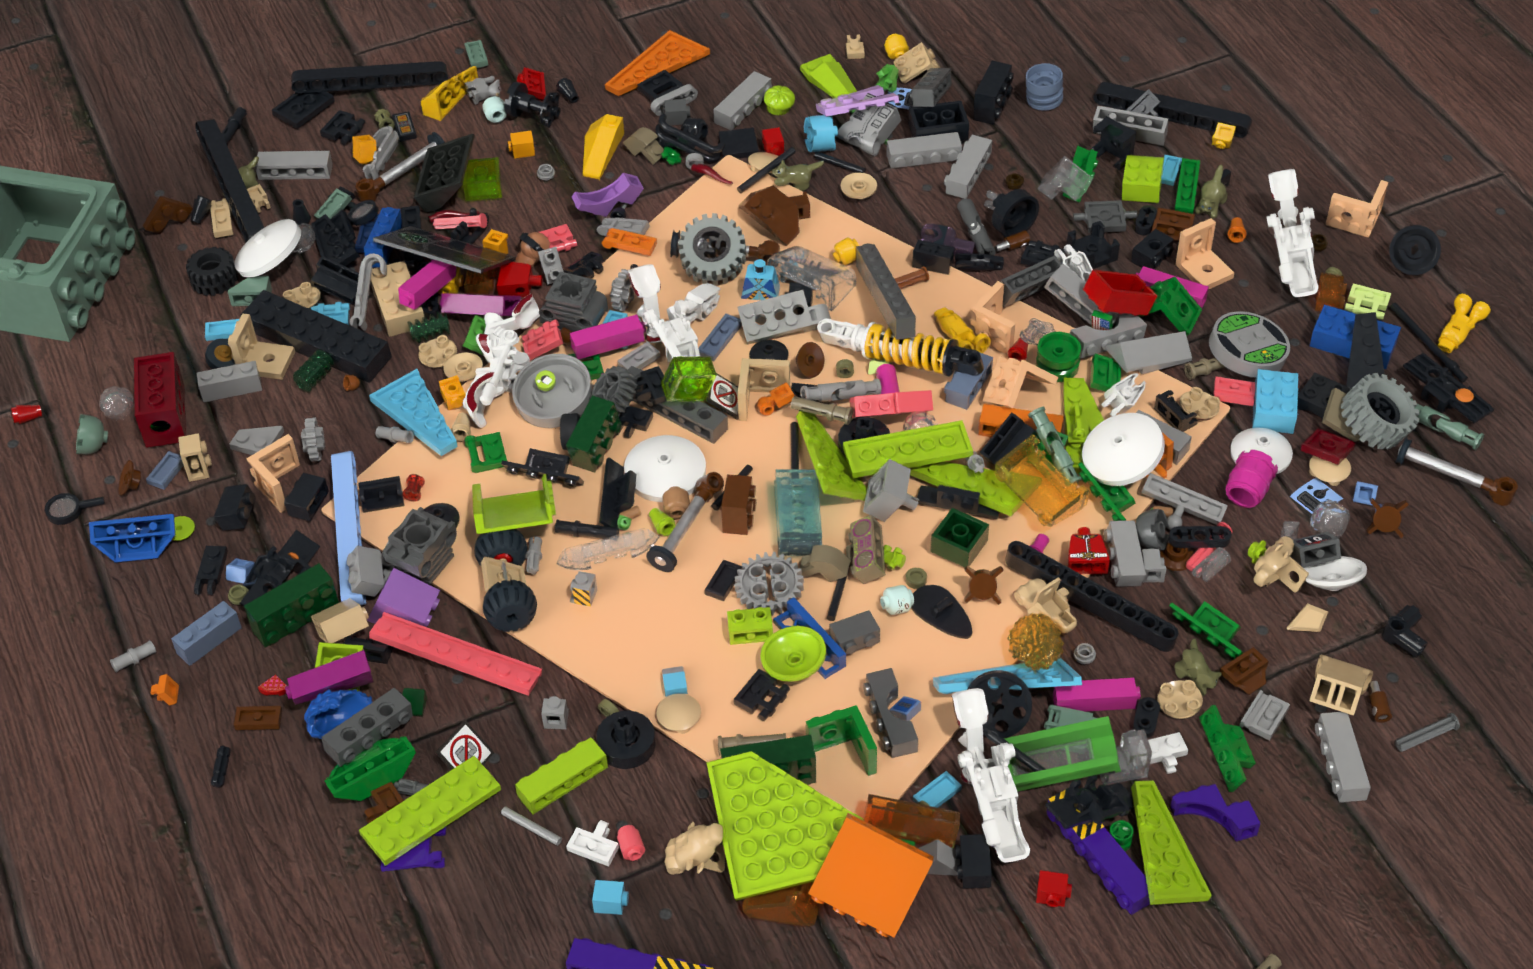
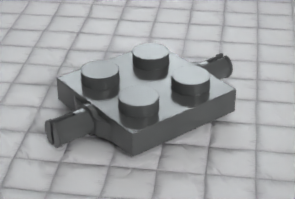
(1108, 212)

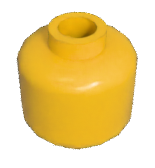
(896, 46)
(845, 251)

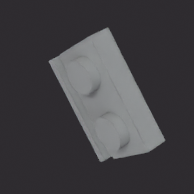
(1265, 715)

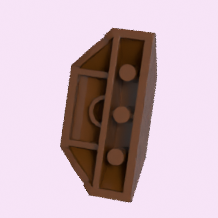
(774, 212)

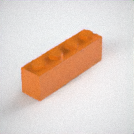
(994, 416)

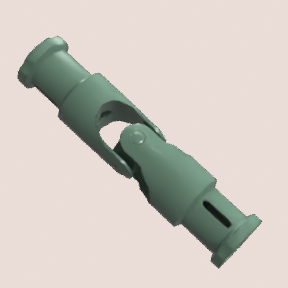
(1455, 430)
(1059, 456)

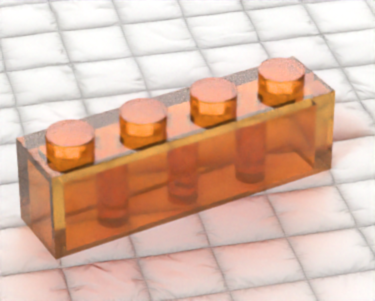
(912, 820)

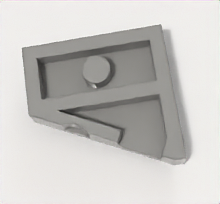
(255, 439)

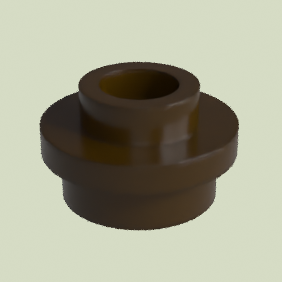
(1014, 181)
(1319, 242)

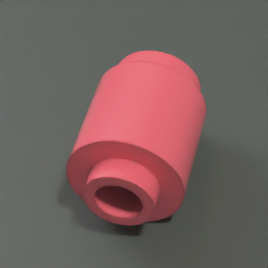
(630, 843)

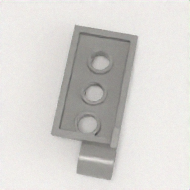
(789, 324)

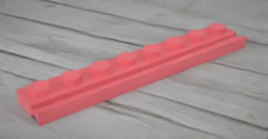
(455, 653)

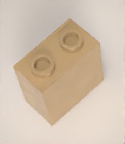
(340, 620)

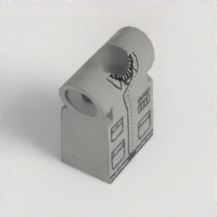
(870, 126)

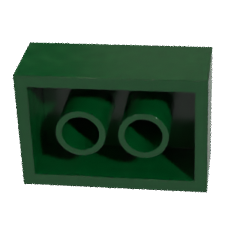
(593, 434)

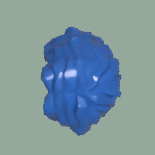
(333, 709)

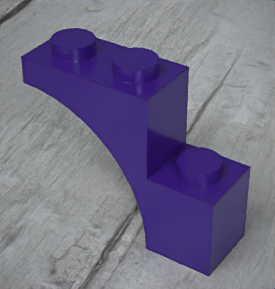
(1207, 801)

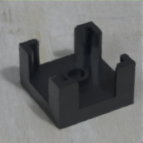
(1115, 139)
(1095, 246)

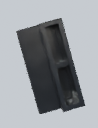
(336, 280)
(1006, 438)

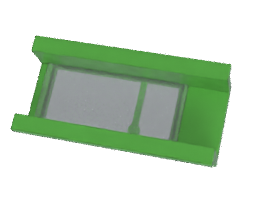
(1066, 753)

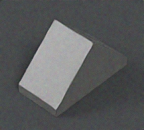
(944, 858)

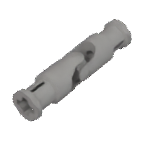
(843, 390)

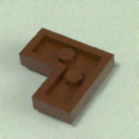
(163, 211)

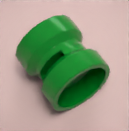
(1122, 833)

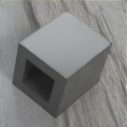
(676, 111)

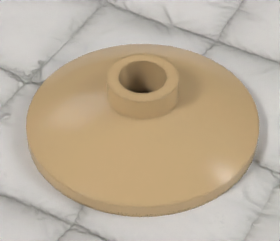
(858, 185)
(463, 365)

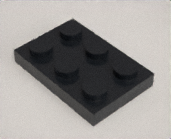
(302, 107)

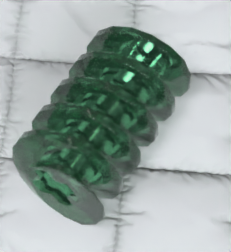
(429, 327)
(312, 370)

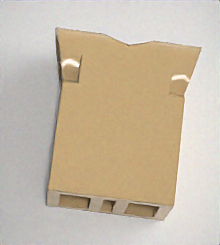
(1339, 684)

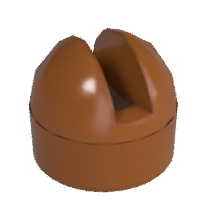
(351, 382)

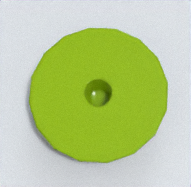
(184, 527)

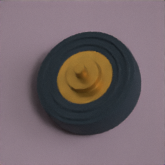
(219, 354)

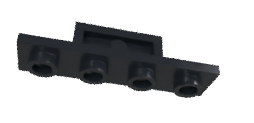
(546, 463)
(617, 492)
(956, 498)

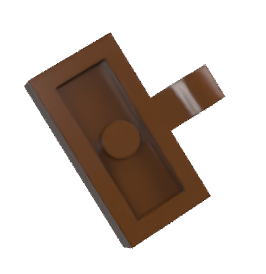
(386, 798)

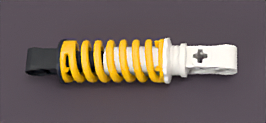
(881, 344)

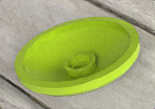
(790, 646)

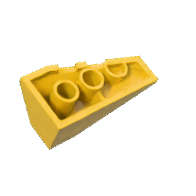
(447, 94)
(601, 144)

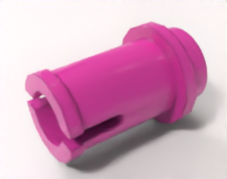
(1040, 542)

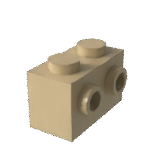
(194, 457)

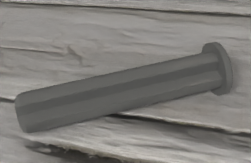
(1427, 732)

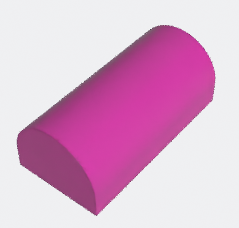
(887, 375)

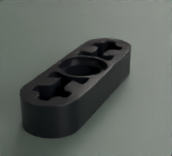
(1215, 531)

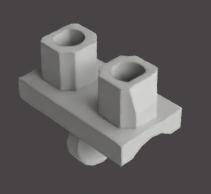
(550, 264)

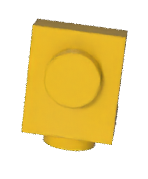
(1223, 136)
(454, 285)

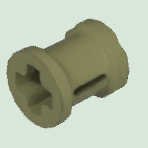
(386, 114)

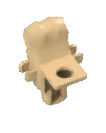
(1278, 564)
(1046, 600)
(696, 849)

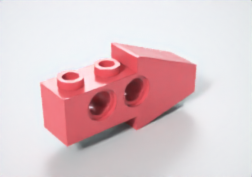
(891, 403)

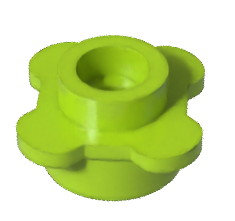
(1256, 550)

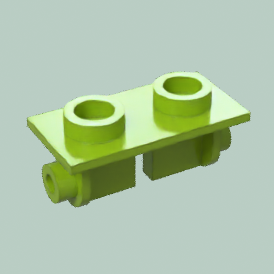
(1076, 424)

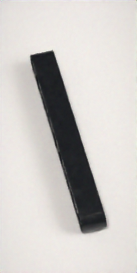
(369, 77)
(1174, 109)
(229, 178)
(1093, 596)

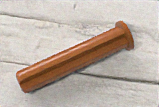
(913, 278)

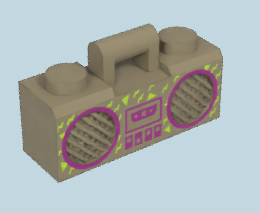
(866, 550)

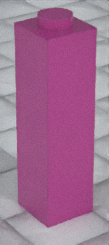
(425, 283)
(1196, 290)
(607, 336)
(1098, 695)

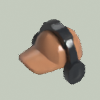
(530, 246)

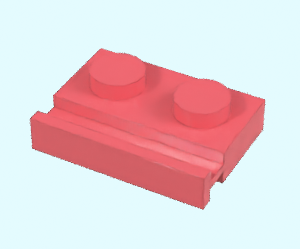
(1234, 391)

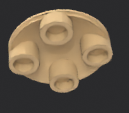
(760, 160)
(303, 295)
(437, 351)
(1200, 402)
(1329, 471)
(1180, 699)
(678, 712)

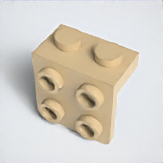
(915, 62)

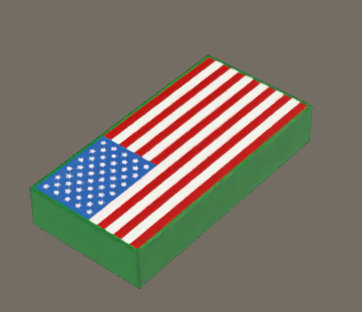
(1101, 320)

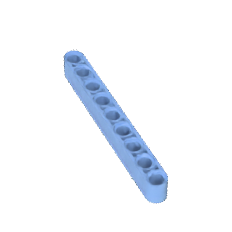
(346, 517)

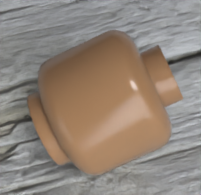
(675, 501)

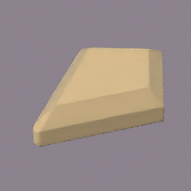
(1308, 619)

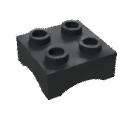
(1316, 394)

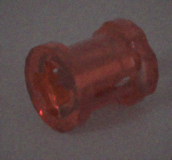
(413, 488)

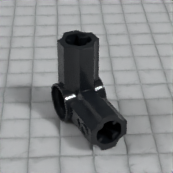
(1398, 631)

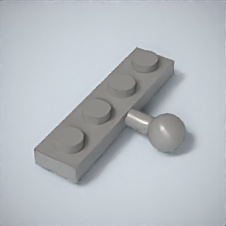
(1183, 500)

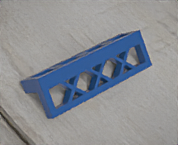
(802, 618)

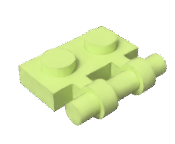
(1367, 297)

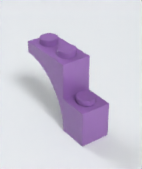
(601, 202)

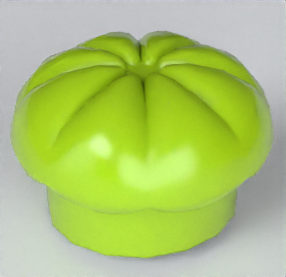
(779, 100)

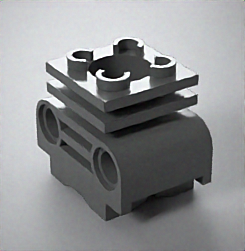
(573, 303)
(421, 545)

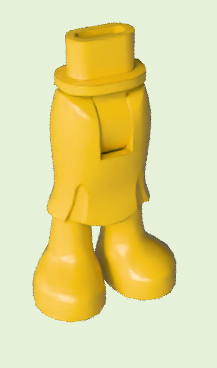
(1459, 324)
(956, 329)

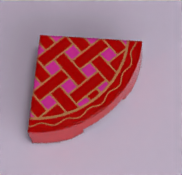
(273, 687)

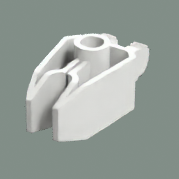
(1075, 260)
(702, 301)
(1123, 395)

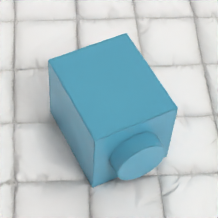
(609, 897)

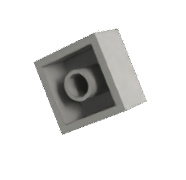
(888, 491)

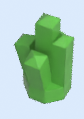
(888, 78)

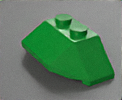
(371, 769)

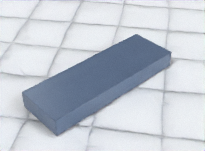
(720, 337)

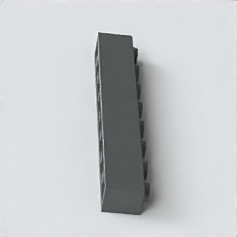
(885, 291)

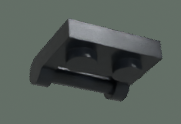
(658, 83)

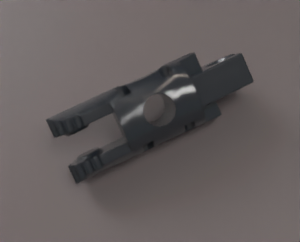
(978, 262)

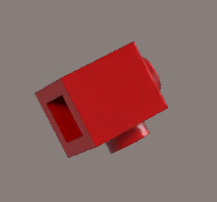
(1053, 888)

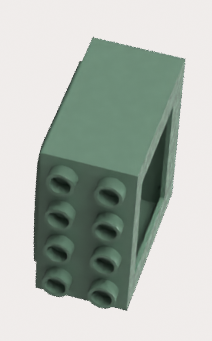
(91, 236)

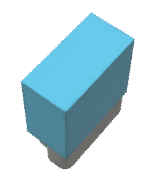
(674, 681)

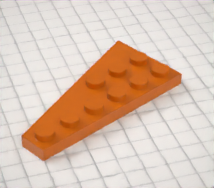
(667, 54)

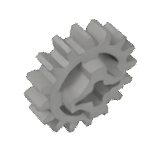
(622, 291)
(313, 439)

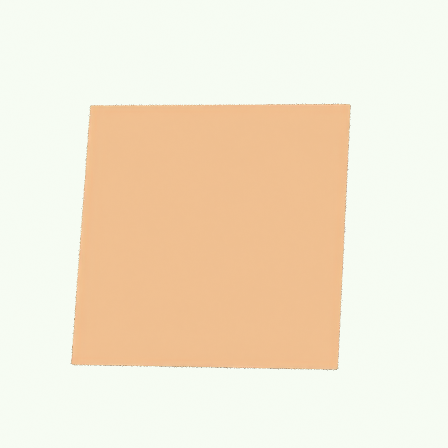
(664, 619)

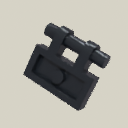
(338, 127)
(1038, 252)
(755, 692)

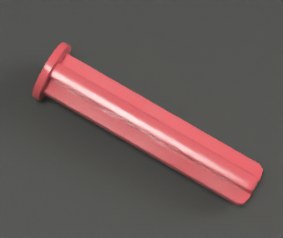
(453, 222)
(1202, 553)

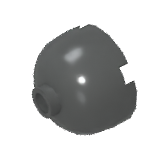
(1151, 529)

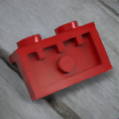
(534, 81)

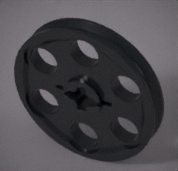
(1009, 701)

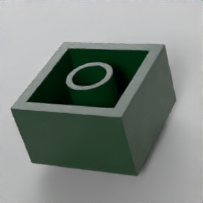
(959, 538)

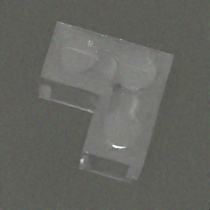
(1065, 177)
(1133, 757)

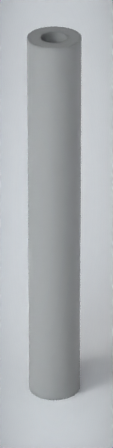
(532, 826)

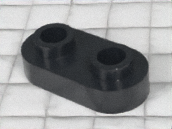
(1147, 716)

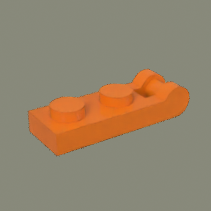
(629, 241)

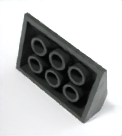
(443, 172)

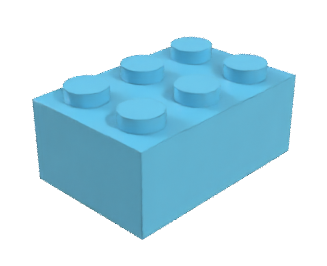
(1275, 401)

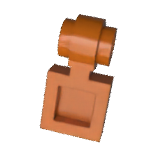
(779, 396)

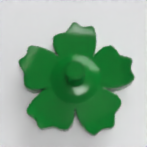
(672, 156)

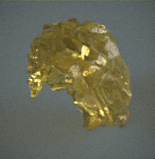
(1035, 641)

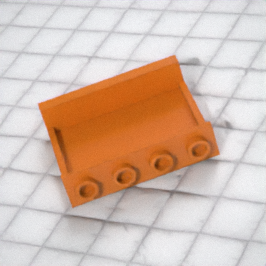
(870, 876)

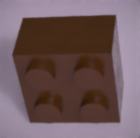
(738, 504)

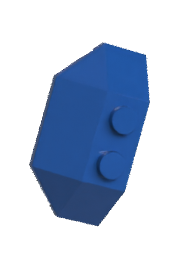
(133, 537)

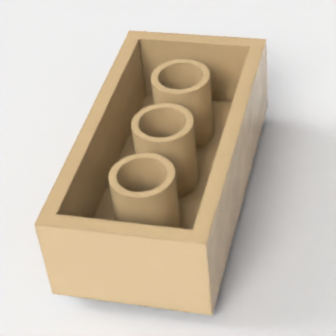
(387, 297)

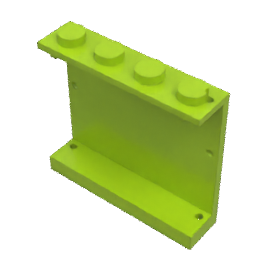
(513, 510)

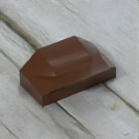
(1246, 671)

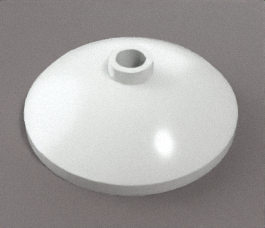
(1265, 441)
(1336, 573)

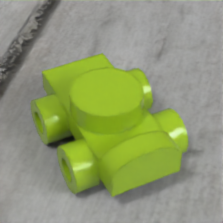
(893, 558)

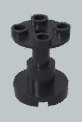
(521, 101)

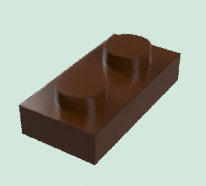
(258, 717)

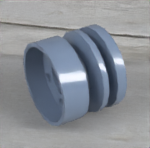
(1044, 86)

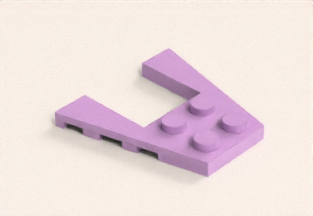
(851, 101)

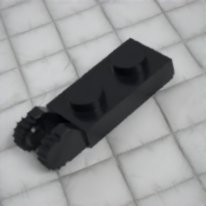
(210, 569)

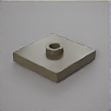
(1333, 416)

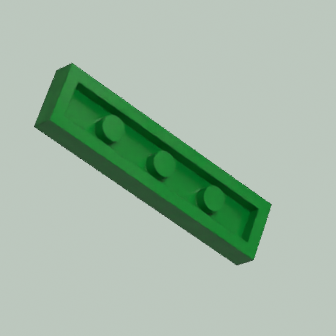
(1187, 185)

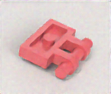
(560, 237)
(542, 339)

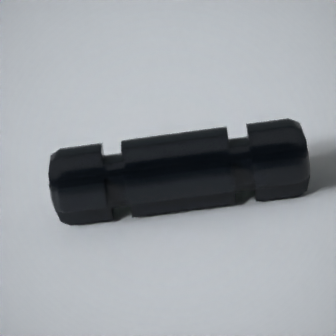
(220, 766)

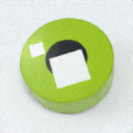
(545, 380)

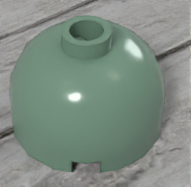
(90, 435)

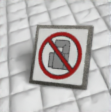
(724, 396)
(463, 745)

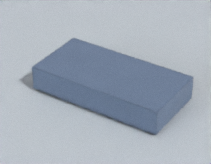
(165, 470)

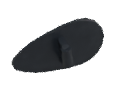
(941, 611)

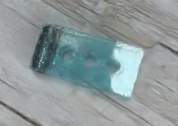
(797, 511)

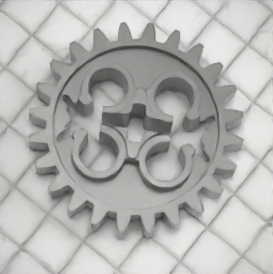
(749, 585)

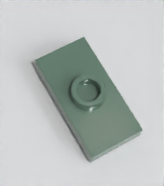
(476, 53)
(335, 203)

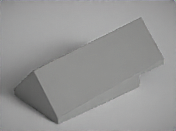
(1152, 352)

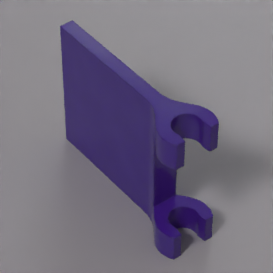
(418, 856)

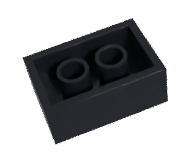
(993, 92)
(940, 119)

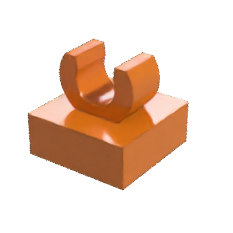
(166, 689)

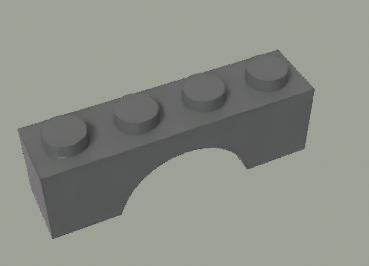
(898, 734)

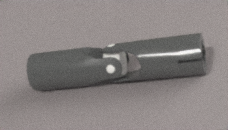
(975, 227)

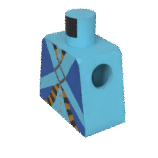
(760, 282)

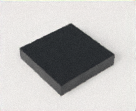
(739, 142)

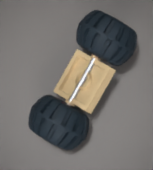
(508, 599)

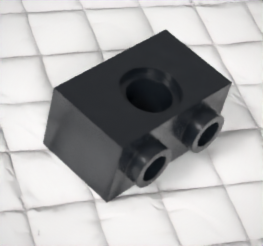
(1152, 250)

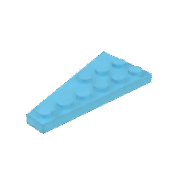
(416, 410)
(1057, 675)

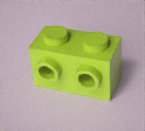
(749, 625)

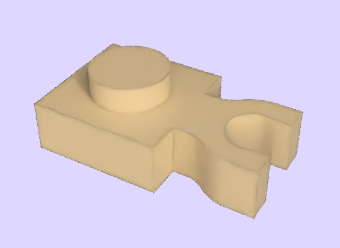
(854, 48)
(258, 197)

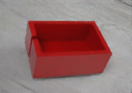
(1119, 292)

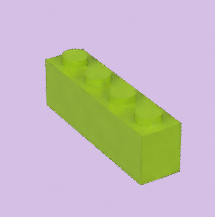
(561, 775)

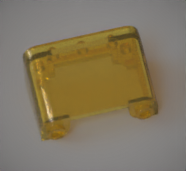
(1040, 483)

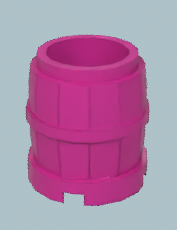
(1250, 478)

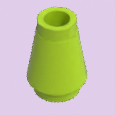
(662, 522)

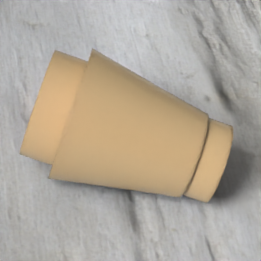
(461, 427)

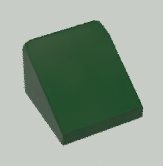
(417, 698)

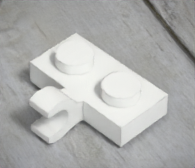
(1167, 750)
(594, 845)

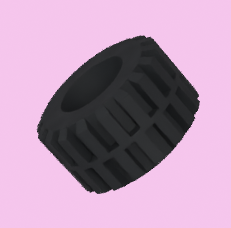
(211, 271)

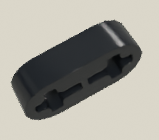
(1143, 219)

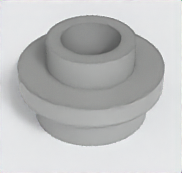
(545, 172)
(1086, 649)

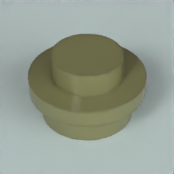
(237, 593)

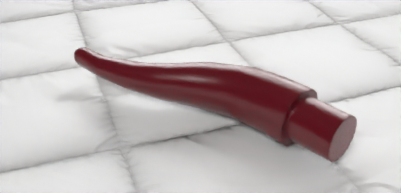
(704, 169)
(448, 214)

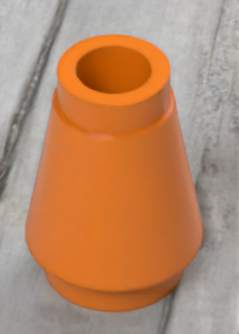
(1236, 230)

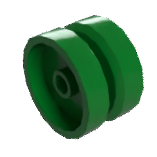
(1059, 354)

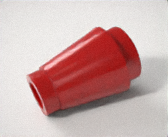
(1018, 350)
(25, 413)

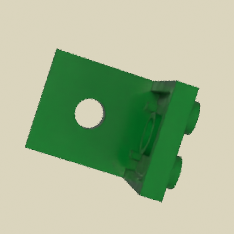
(1173, 297)
(843, 727)

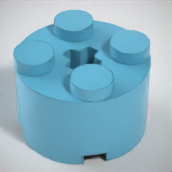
(820, 133)

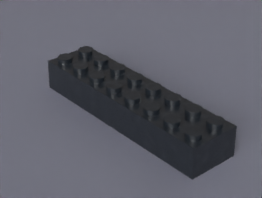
(310, 331)

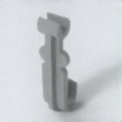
(389, 140)
(363, 288)

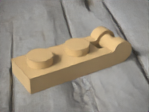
(221, 218)

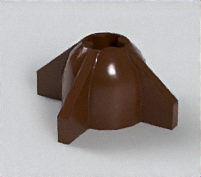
(1386, 517)
(983, 584)

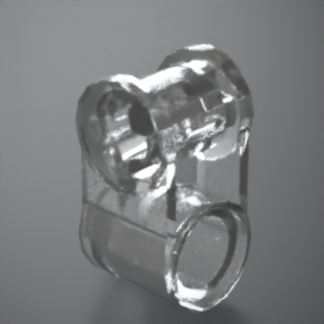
(1035, 331)

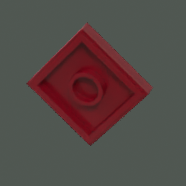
(1328, 446)

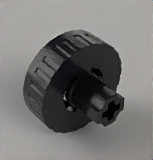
(1019, 208)
(1408, 237)
(862, 428)
(621, 728)

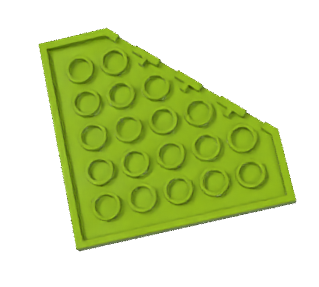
(771, 824)

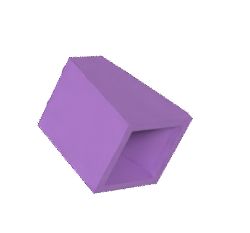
(406, 599)

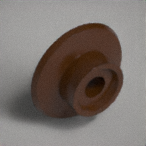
(810, 359)
(129, 478)
(1176, 558)

